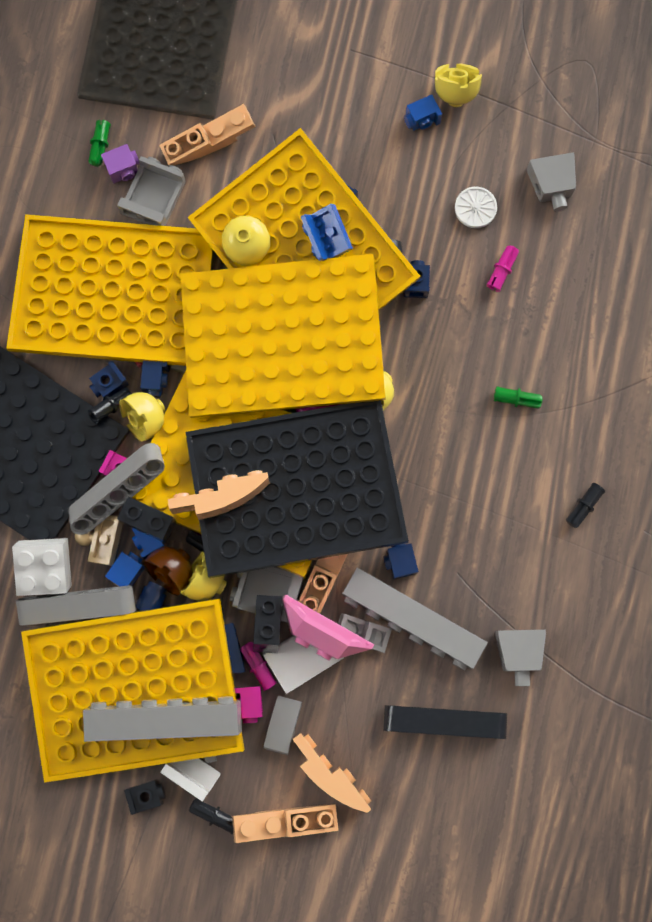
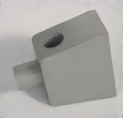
(553, 179)
(521, 652)

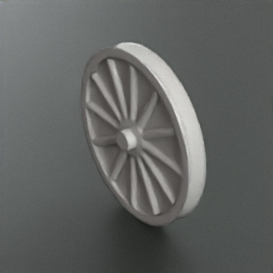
(475, 207)

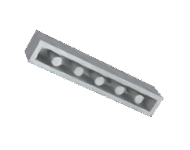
(415, 619)
(162, 720)

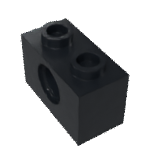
(147, 520)
(267, 624)

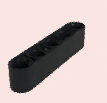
(445, 722)

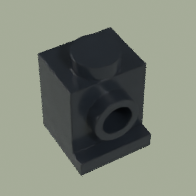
(134, 799)

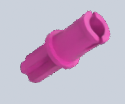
(502, 268)
(258, 666)

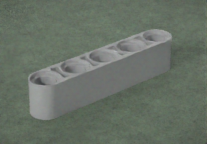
(115, 488)
(76, 605)

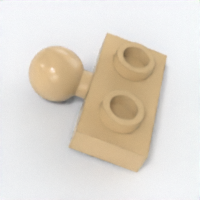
(103, 541)

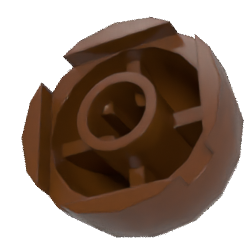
(170, 567)

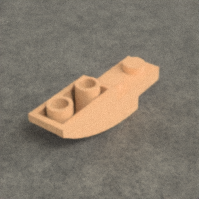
(206, 139)
(231, 493)
(321, 582)
(336, 784)
(284, 823)

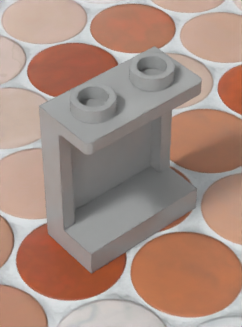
(153, 192)
(265, 582)

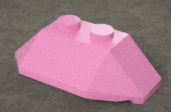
(321, 632)

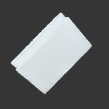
(296, 664)

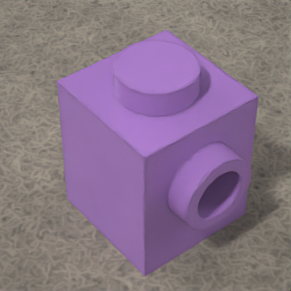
(121, 163)

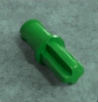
(99, 143)
(517, 397)

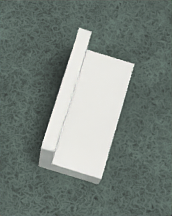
(193, 776)

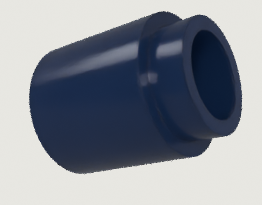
(151, 597)

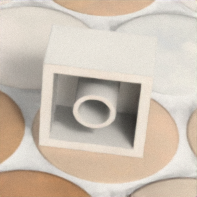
(42, 567)

